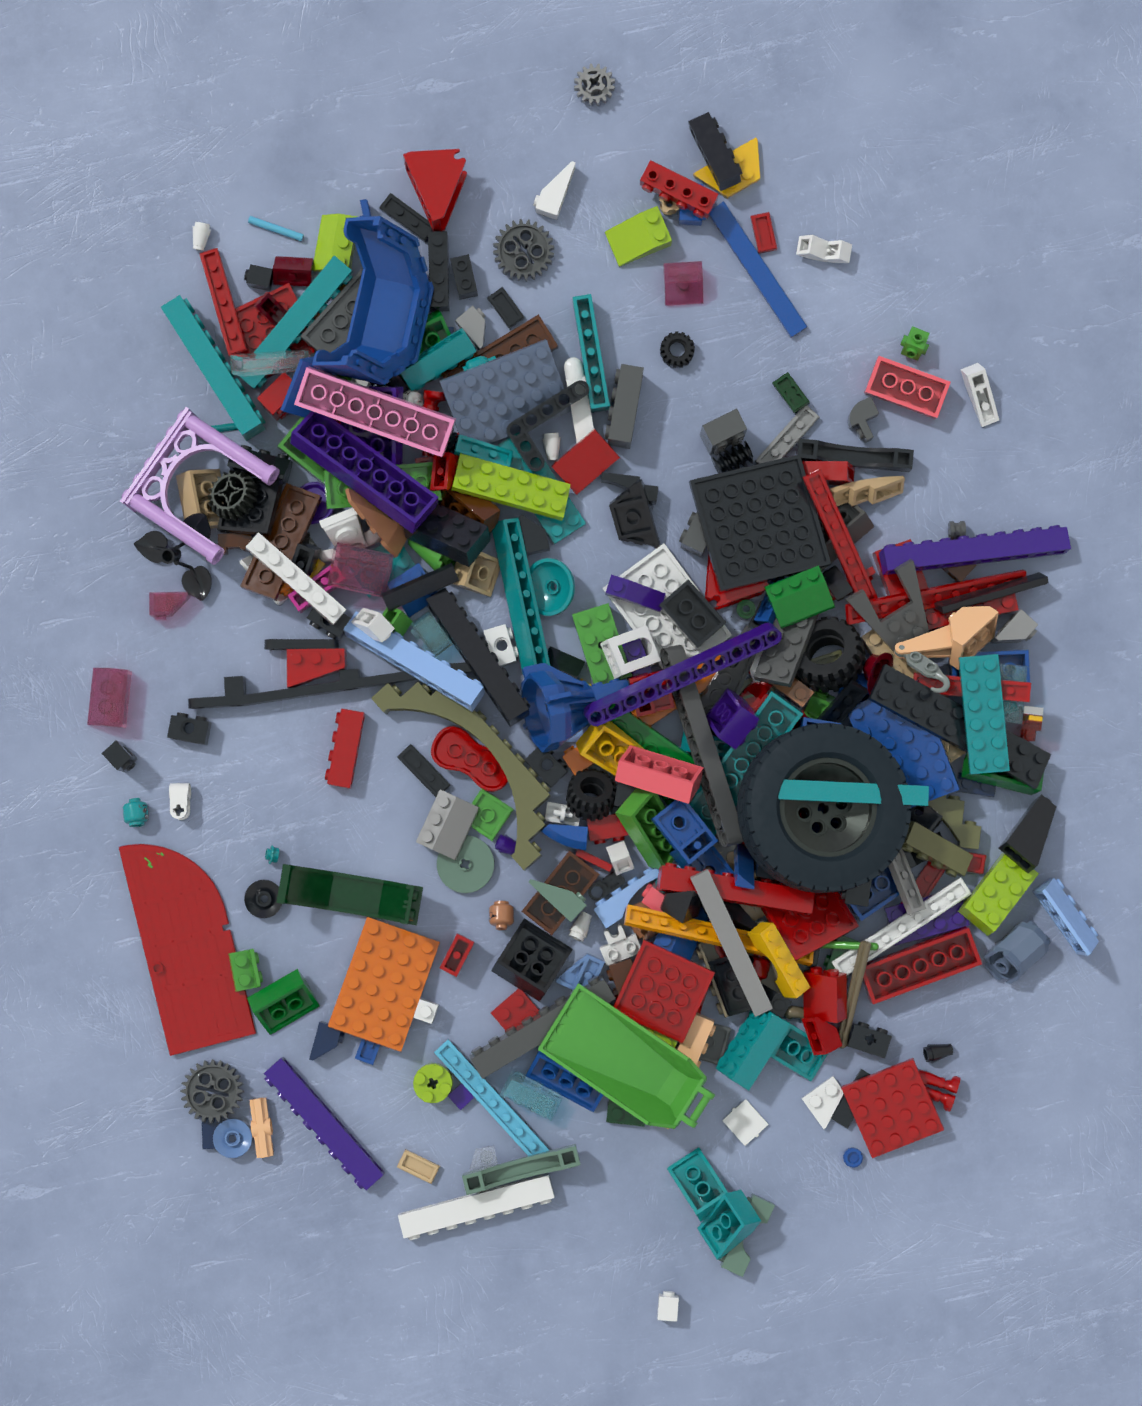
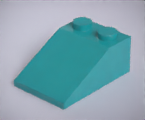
(796, 1053)
(697, 1182)
(728, 1223)

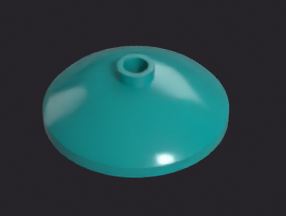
(545, 575)

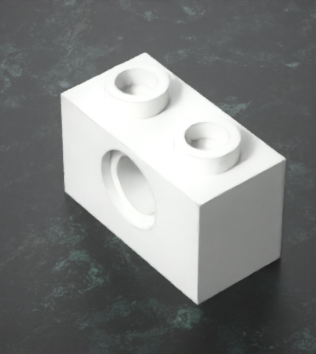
(499, 634)

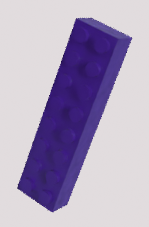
(364, 470)

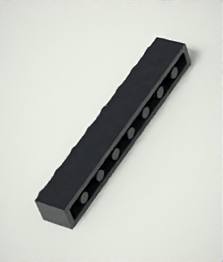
(478, 657)

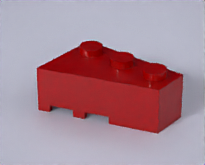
(312, 664)

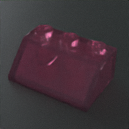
(360, 569)
(109, 697)

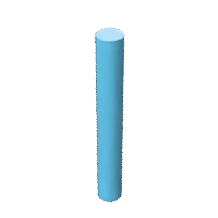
(275, 228)

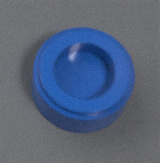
(852, 1157)

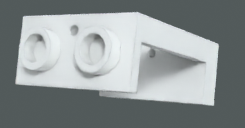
(615, 659)

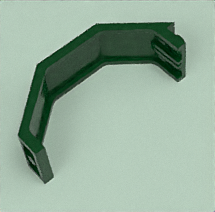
(349, 894)

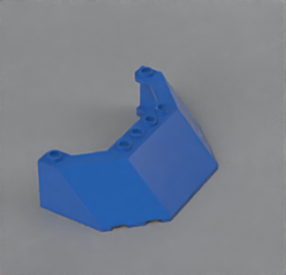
(388, 306)

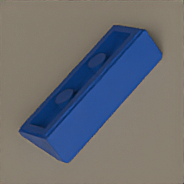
(743, 867)

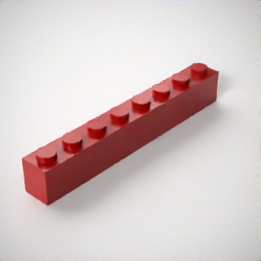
(763, 895)

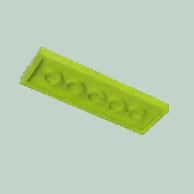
(511, 487)

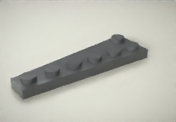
(729, 677)

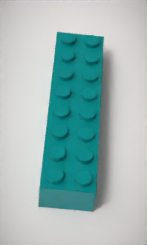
(211, 364)
(775, 718)

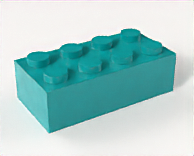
(752, 1048)

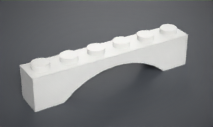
(295, 578)

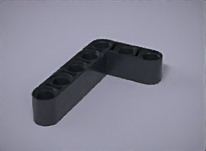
(541, 418)

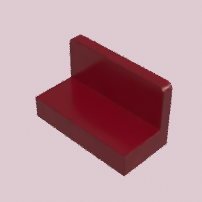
(292, 270)

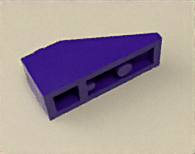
(634, 593)

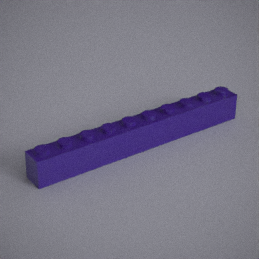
(977, 550)

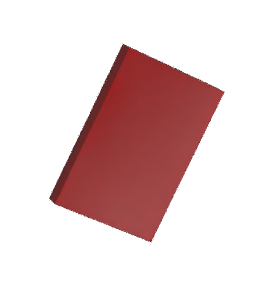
(585, 461)

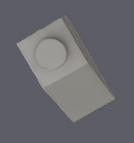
(474, 325)

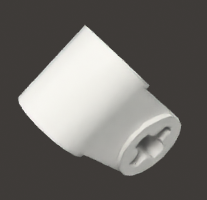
(180, 797)

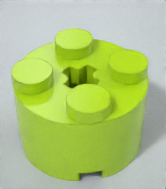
(429, 1093)

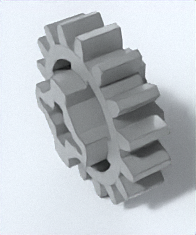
(587, 79)

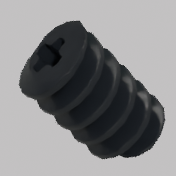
(732, 460)

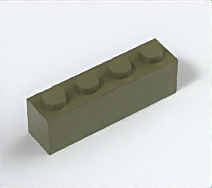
(936, 850)

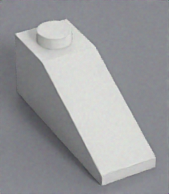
(553, 195)
(980, 393)

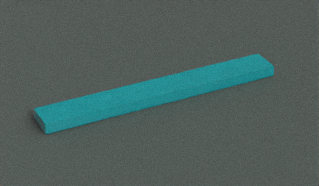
(848, 792)

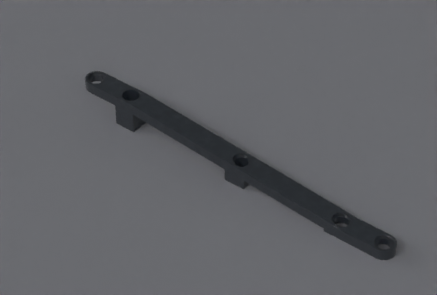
(349, 680)

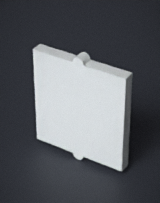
(745, 1122)

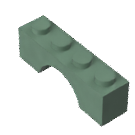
(737, 1258)

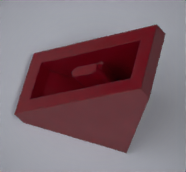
(270, 309)

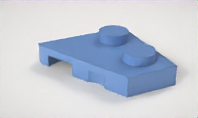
(581, 971)

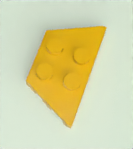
(748, 159)

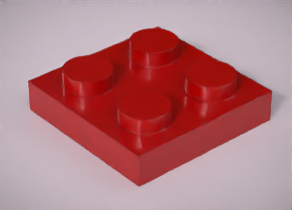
(514, 1010)

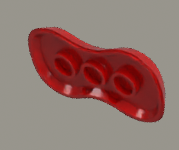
(458, 751)

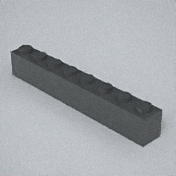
(529, 1034)

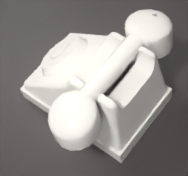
(346, 529)

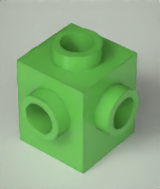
(915, 343)

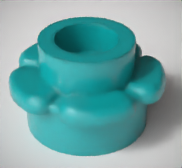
(272, 854)

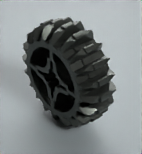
(237, 499)

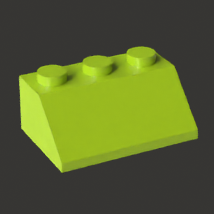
(333, 242)

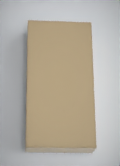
(418, 1166)

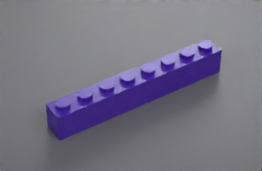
(324, 1124)

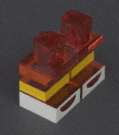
(1031, 722)

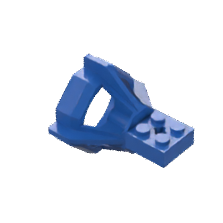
(565, 704)

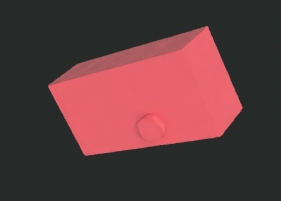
(907, 387)
(659, 774)

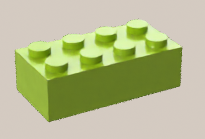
(996, 894)

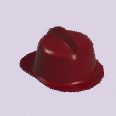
(873, 667)

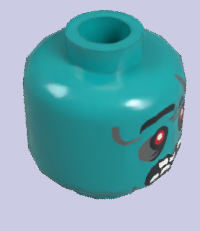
(135, 812)

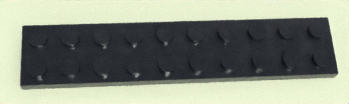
(946, 721)

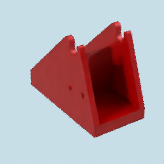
(437, 182)
(731, 596)

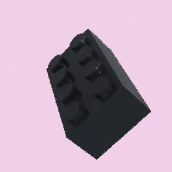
(451, 535)

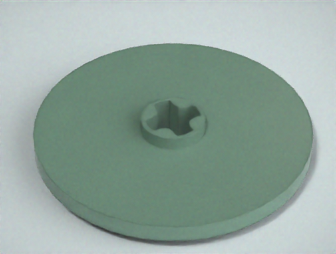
(479, 870)

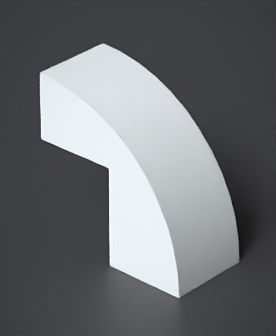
(822, 250)

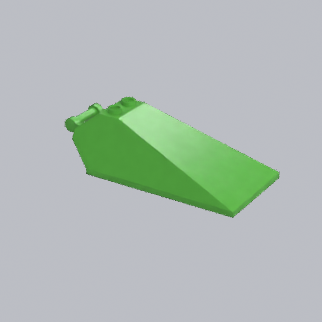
(625, 1061)

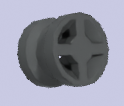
(956, 529)

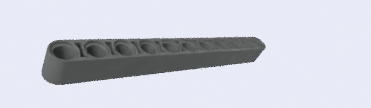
(704, 753)

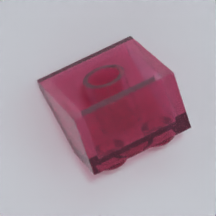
(683, 283)

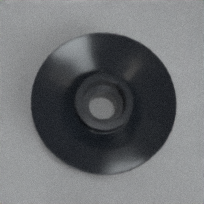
(253, 899)

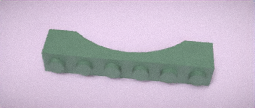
(521, 1168)

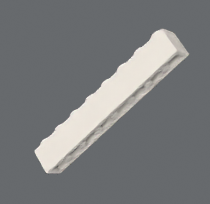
(475, 1206)

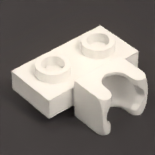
(619, 946)

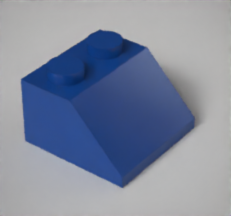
(417, 605)

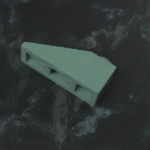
(563, 900)

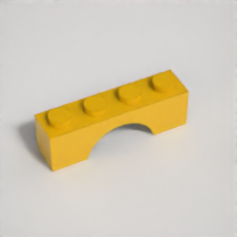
(769, 942)

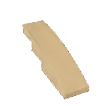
(869, 490)

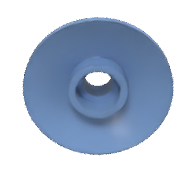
(228, 1128)

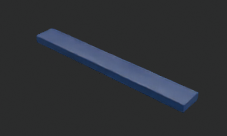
(757, 270)

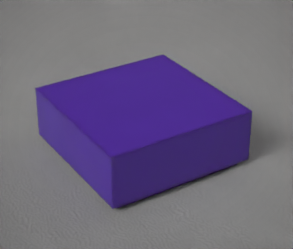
(460, 1096)

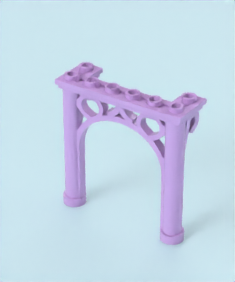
(186, 425)

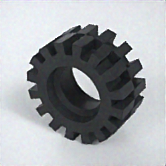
(677, 338)

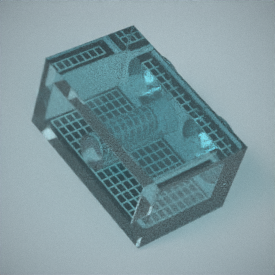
(430, 633)

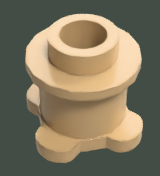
(668, 210)

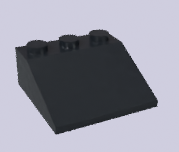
(531, 960)

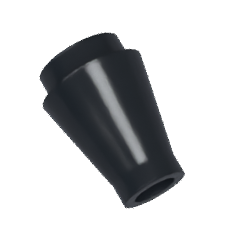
(936, 1052)

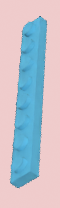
(490, 1099)

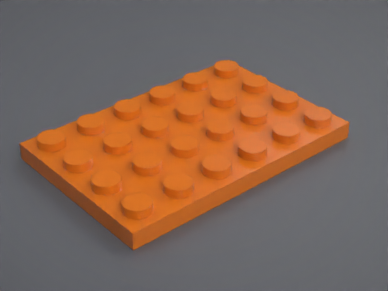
(383, 984)

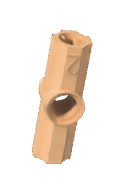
(261, 1127)

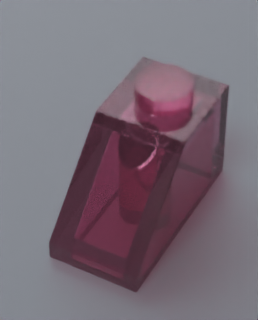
(166, 603)

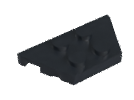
(634, 516)

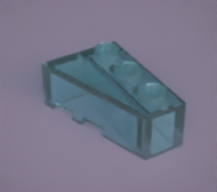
(531, 1095)

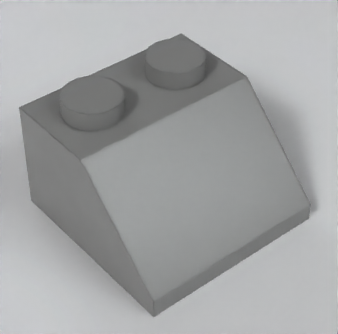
(1016, 629)

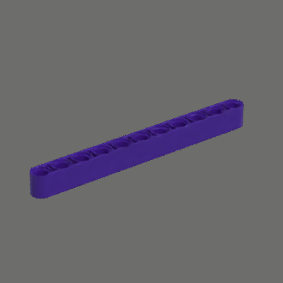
(672, 674)

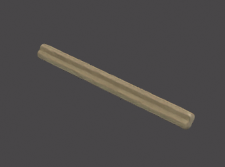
(854, 990)

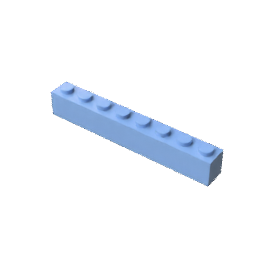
(421, 666)

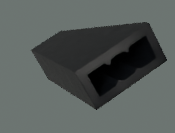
(1029, 835)

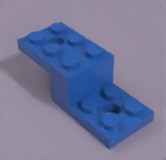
(692, 841)

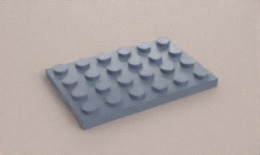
(503, 390)

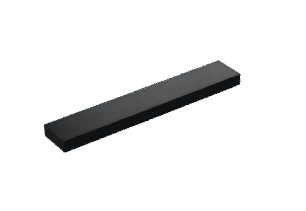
(991, 593)

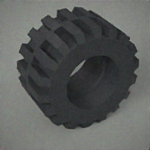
(587, 806)

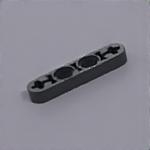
(284, 644)

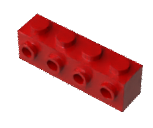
(678, 189)

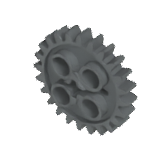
(537, 241)
(217, 1074)

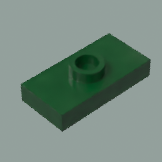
(791, 393)

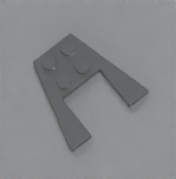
(903, 623)

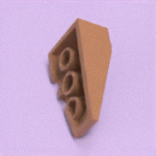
(388, 529)

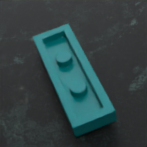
(483, 450)

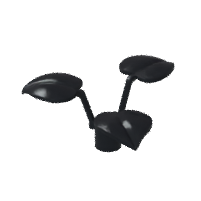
(153, 547)

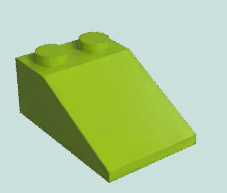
(638, 236)

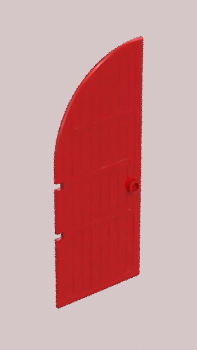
(185, 948)

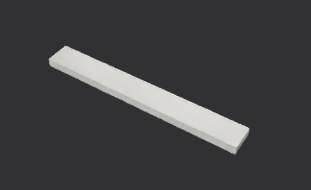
(907, 924)

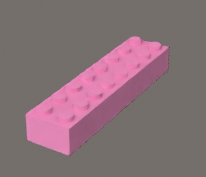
(375, 411)

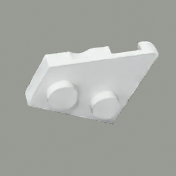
(824, 1100)

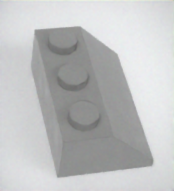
(447, 824)

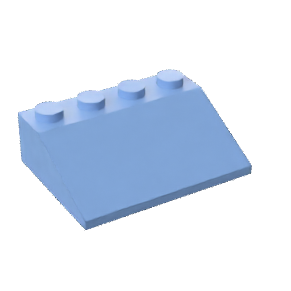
(1066, 917)

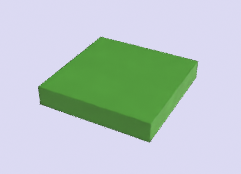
(491, 815)

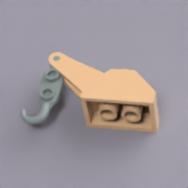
(963, 637)

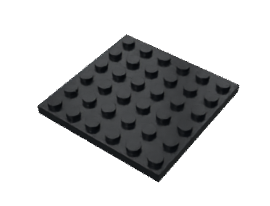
(759, 523)

